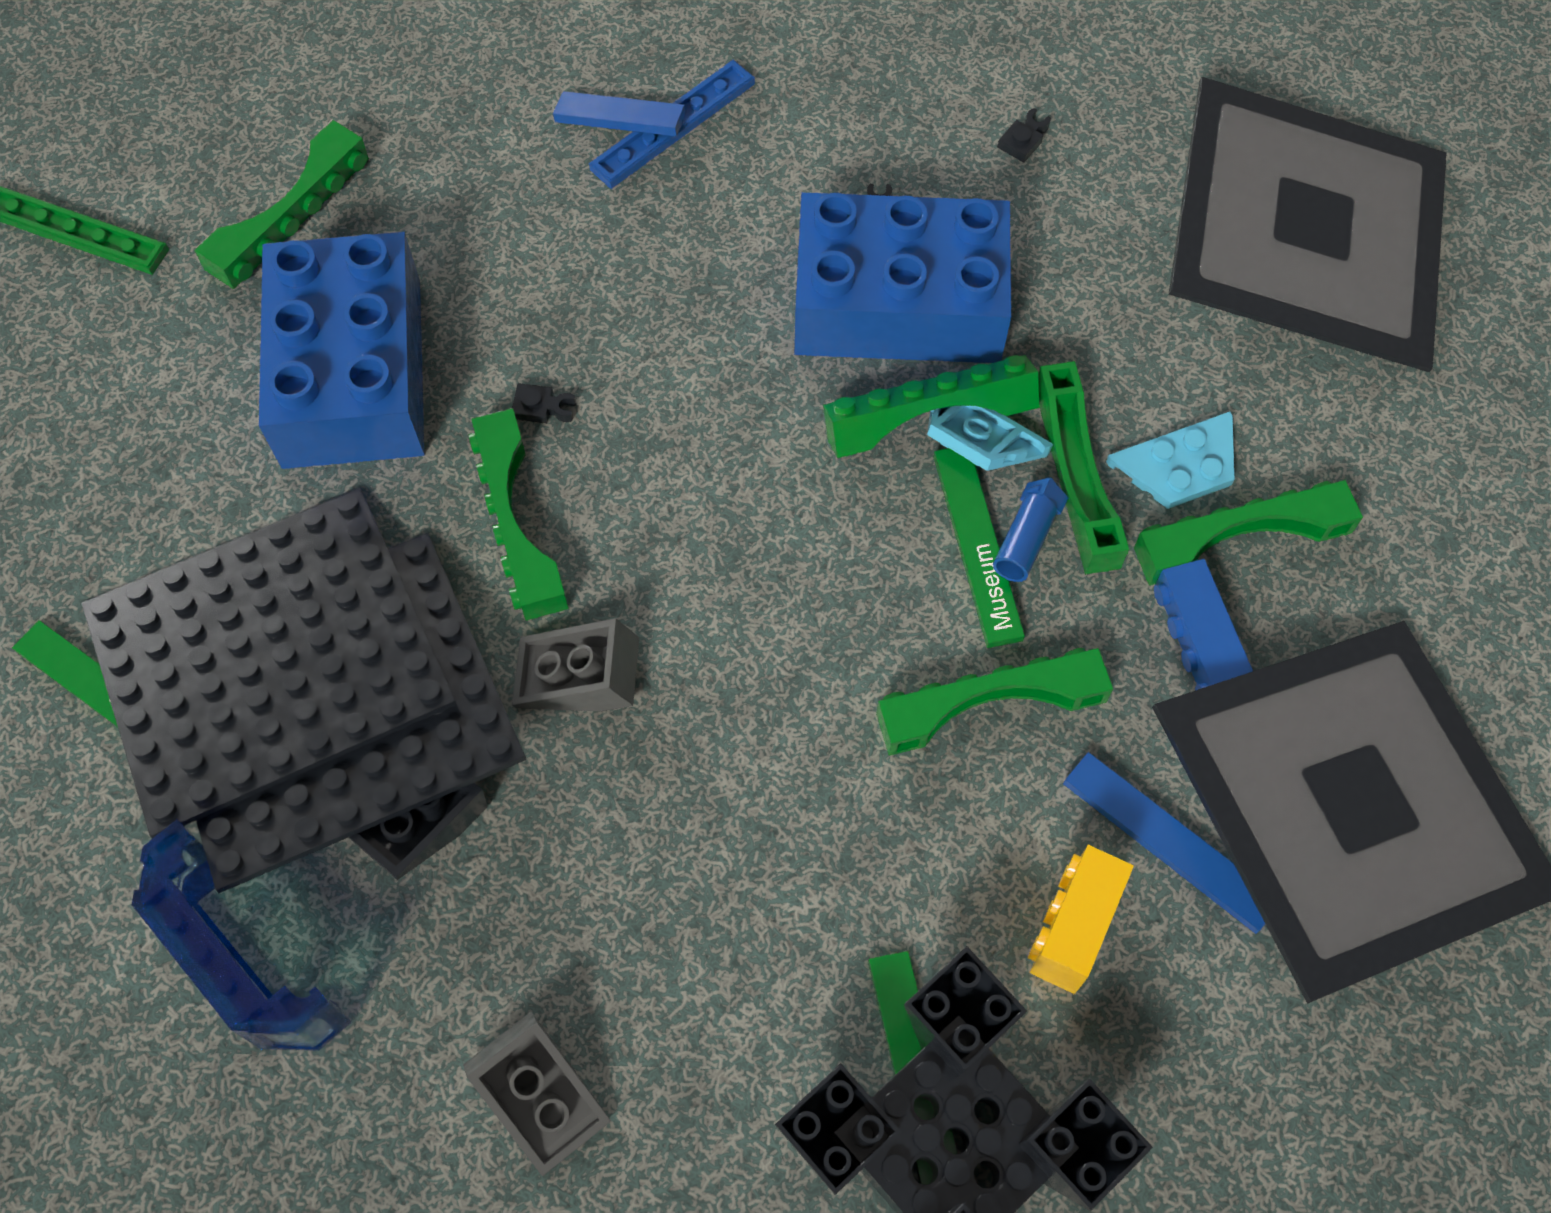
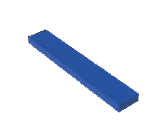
(699, 104)
(1164, 838)

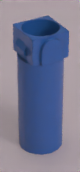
(1022, 544)

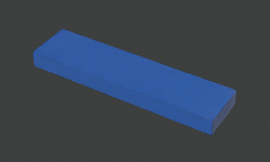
(619, 113)

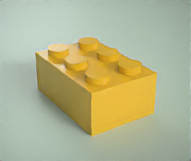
(1079, 918)

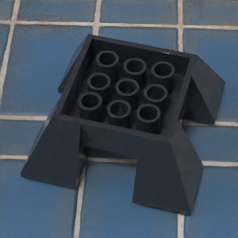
(1073, 1148)

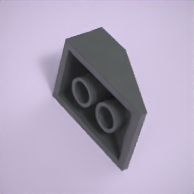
(577, 668)
(536, 1093)

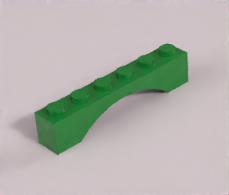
(237, 249)
(863, 420)
(1315, 513)
(1092, 517)
(534, 574)
(1067, 681)

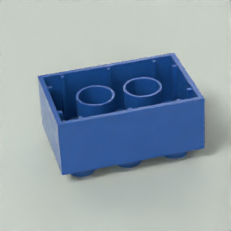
(903, 278)
(341, 351)

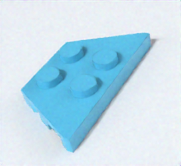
(985, 436)
(1182, 462)

